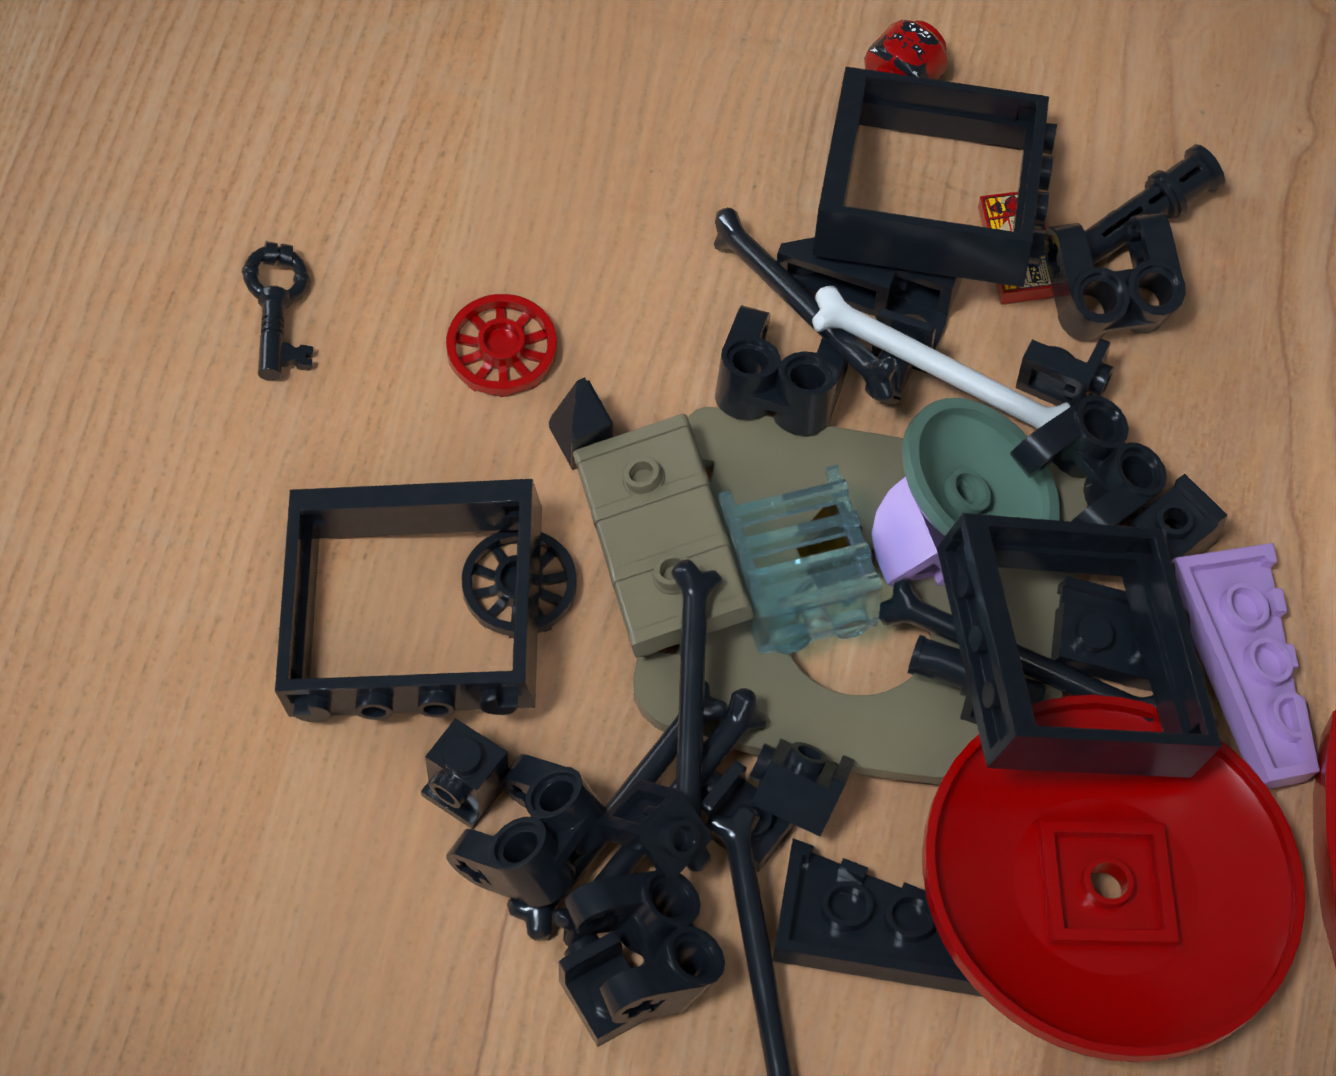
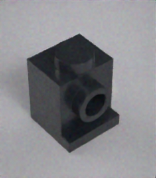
(1191, 517)
(464, 773)
(799, 783)

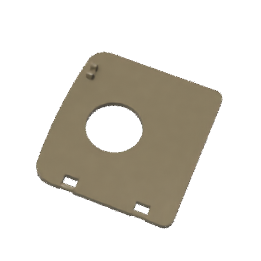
(889, 734)

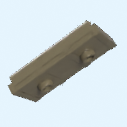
(650, 514)

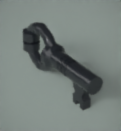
(274, 301)

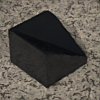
(580, 420)

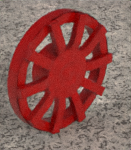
(501, 344)

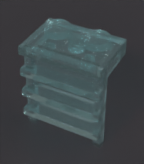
(813, 594)

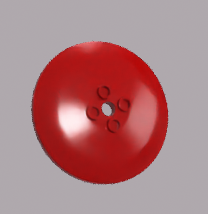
(1139, 977)

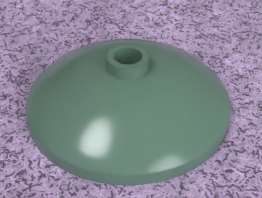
(962, 463)

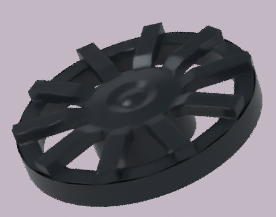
(506, 582)

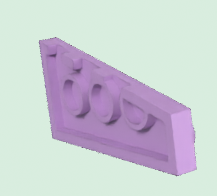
(1247, 660)

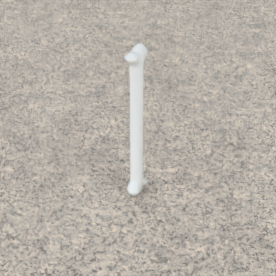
(838, 314)

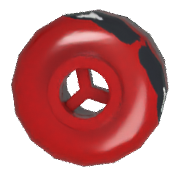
(909, 50)

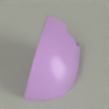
(905, 539)

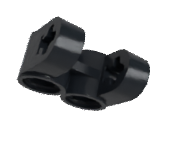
(1074, 275)
(756, 381)
(1092, 444)
(533, 853)
(656, 922)

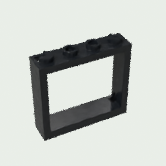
(947, 112)
(406, 511)
(993, 665)

